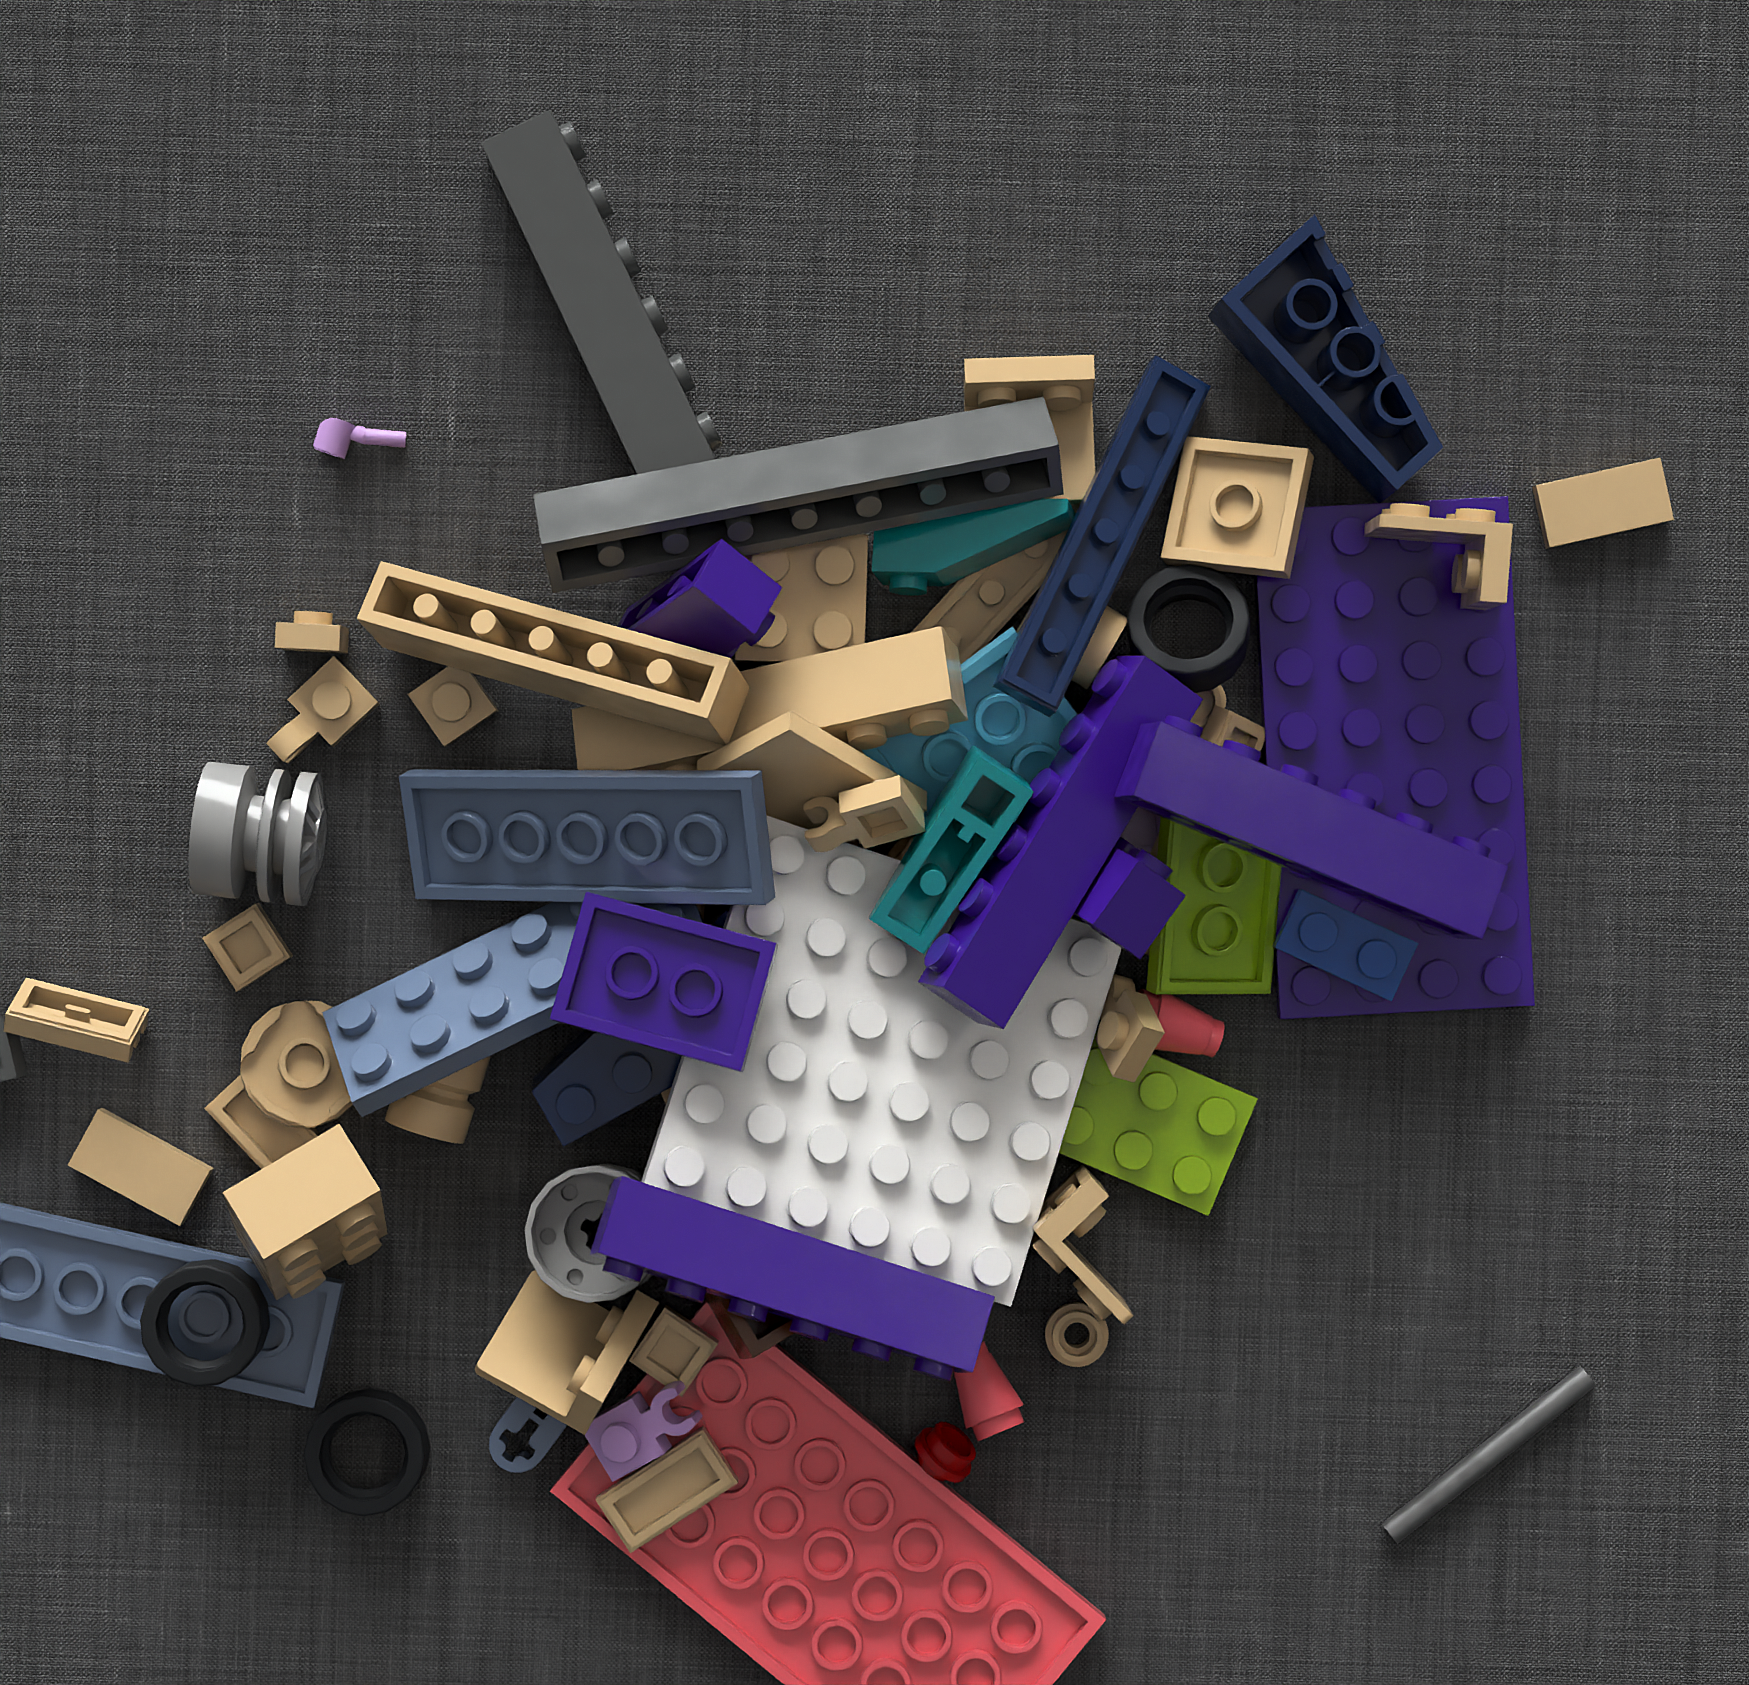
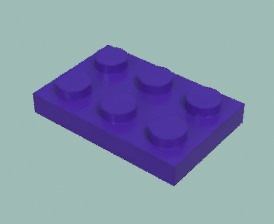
(664, 981)

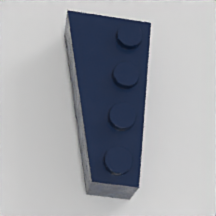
(1328, 361)
(603, 1076)

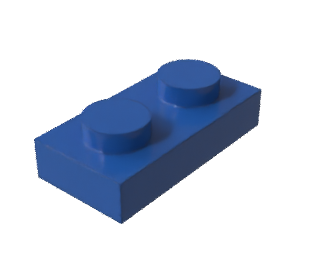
(1345, 944)

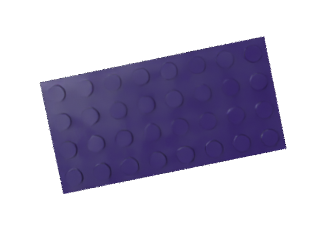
(1417, 706)

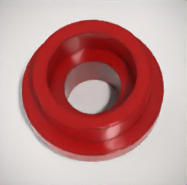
(945, 1452)

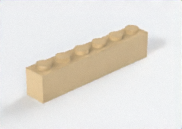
(555, 653)
(850, 692)

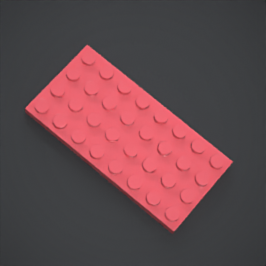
(839, 1545)

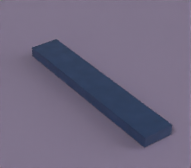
(1101, 537)

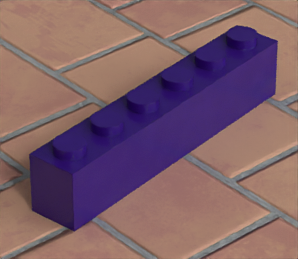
(1311, 829)
(1052, 848)
(791, 1276)

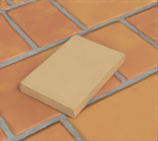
(800, 765)

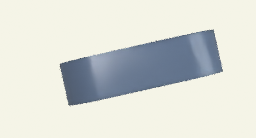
(541, 1440)

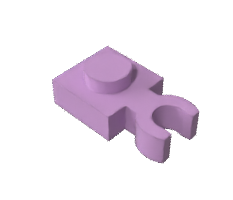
(634, 1433)

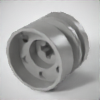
(264, 834)
(560, 1239)

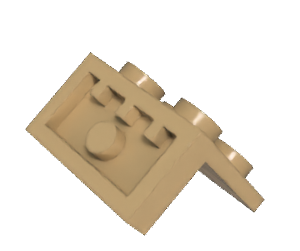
(1068, 393)
(1483, 569)
(1077, 1209)
(563, 1350)

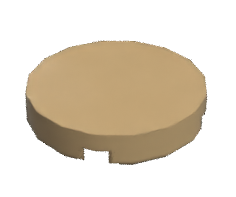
(294, 1067)

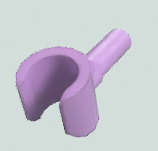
(335, 437)

